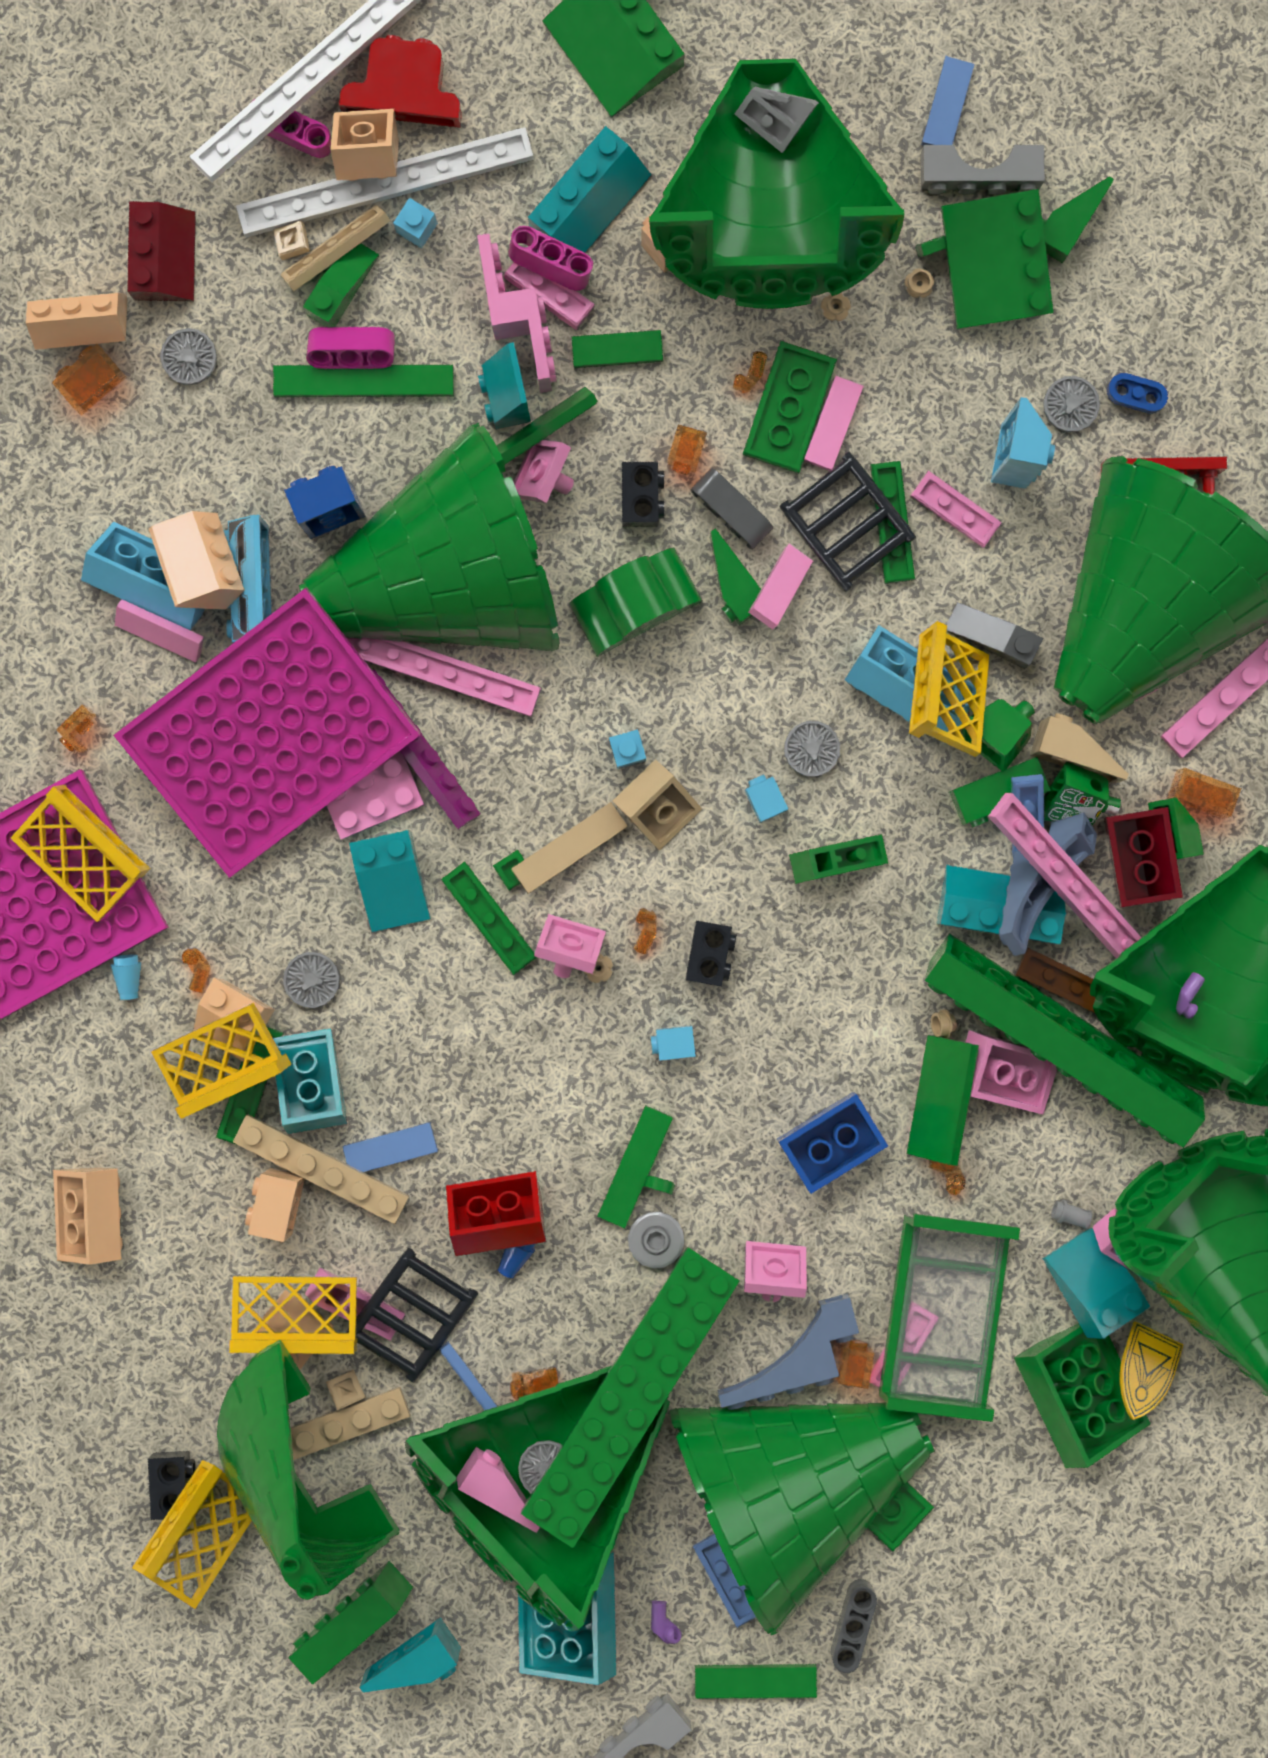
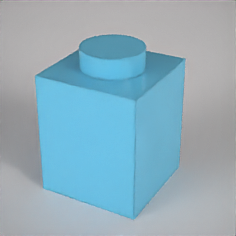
(415, 223)
(627, 749)
(765, 798)
(673, 1043)

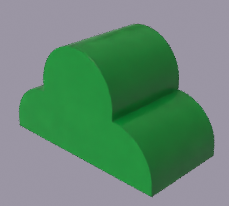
(634, 600)

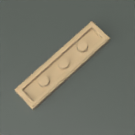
(335, 247)
(569, 848)

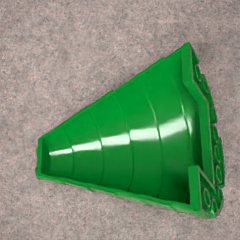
(770, 221)
(444, 561)
(1158, 586)
(1224, 941)
(1203, 1242)
(795, 1488)
(307, 1542)
(548, 1572)

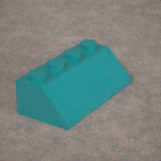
(591, 192)
(977, 899)

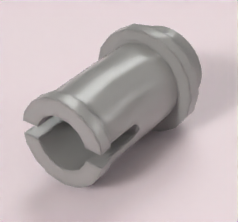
(1071, 1214)

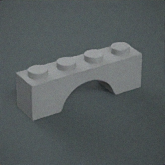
(945, 170)
(660, 1725)

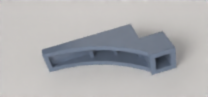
(1030, 891)
(805, 1363)

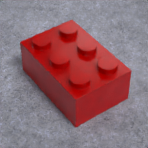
(495, 1213)

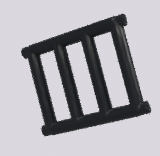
(885, 510)
(430, 1346)

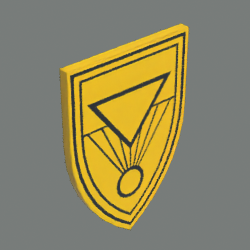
(1147, 1369)

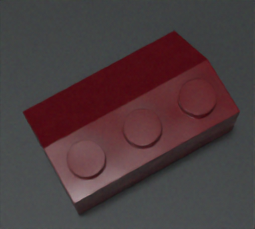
(161, 252)
(1143, 857)

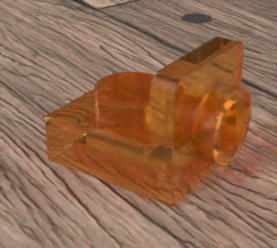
(77, 723)
(533, 1381)

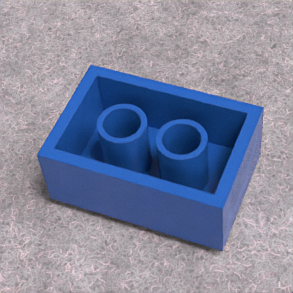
(324, 501)
(832, 1142)

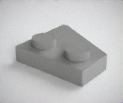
(775, 115)

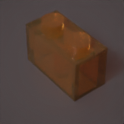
(88, 378)
(1204, 793)

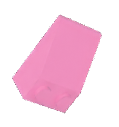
(1010, 1074)

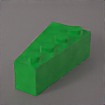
(351, 1623)

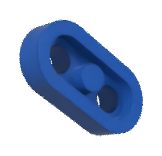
(1136, 393)

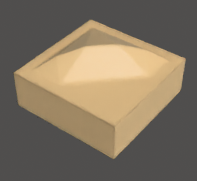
(291, 240)
(345, 1390)

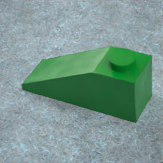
(1070, 219)
(339, 286)
(735, 583)
(838, 858)

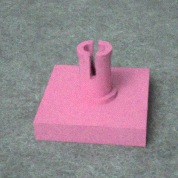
(542, 472)
(569, 945)
(775, 1270)

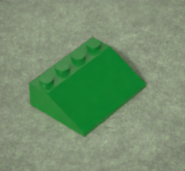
(615, 47)
(997, 259)
(1079, 1395)

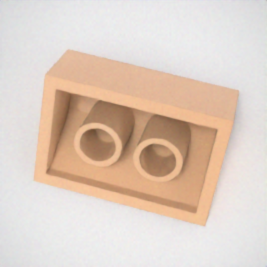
(77, 320)
(197, 561)
(87, 1215)

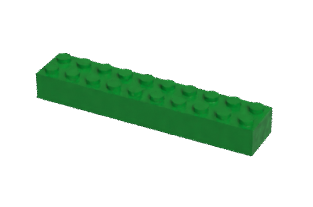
(1065, 1041)
(629, 1397)

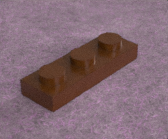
(1056, 978)

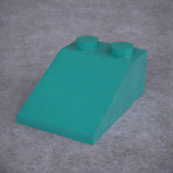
(505, 389)
(390, 880)
(311, 1086)
(1095, 1286)
(415, 1662)

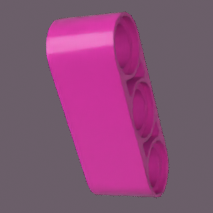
(304, 134)
(556, 270)
(350, 347)

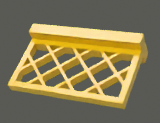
(930, 682)
(94, 831)
(237, 1079)
(298, 1341)
(175, 1526)

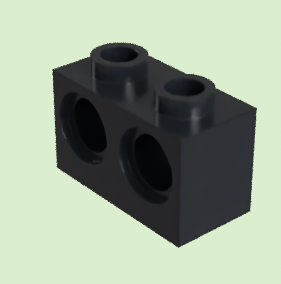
(634, 494)
(701, 952)
(163, 1483)

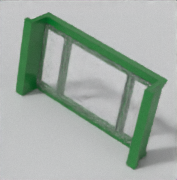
(945, 1316)

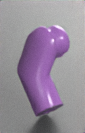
(1186, 995)
(662, 1625)

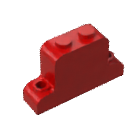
(406, 79)

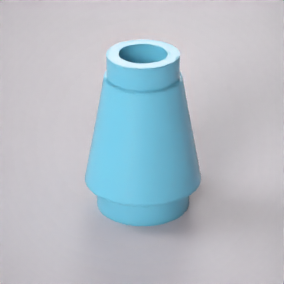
(127, 975)

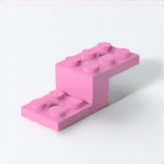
(516, 313)

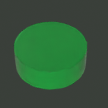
(659, 1184)

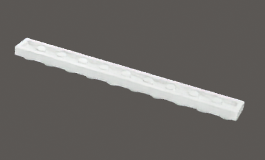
(297, 85)
(412, 176)

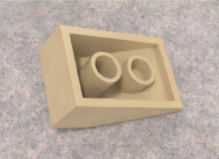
(1063, 742)

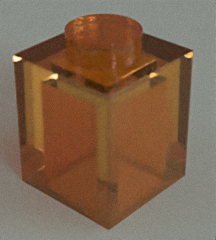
(686, 449)
(855, 1364)

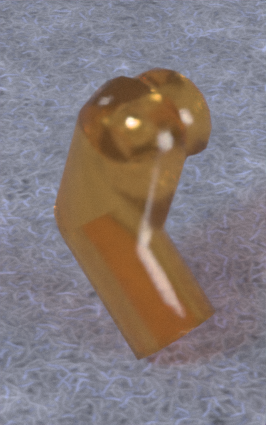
(754, 374)
(649, 930)
(199, 968)
(953, 1175)

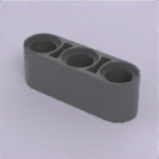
(732, 507)
(856, 1639)

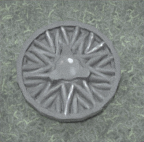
(188, 356)
(1071, 404)
(812, 748)
(311, 979)
(653, 1232)
(535, 1462)

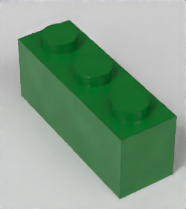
(981, 796)

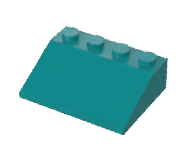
(572, 1655)

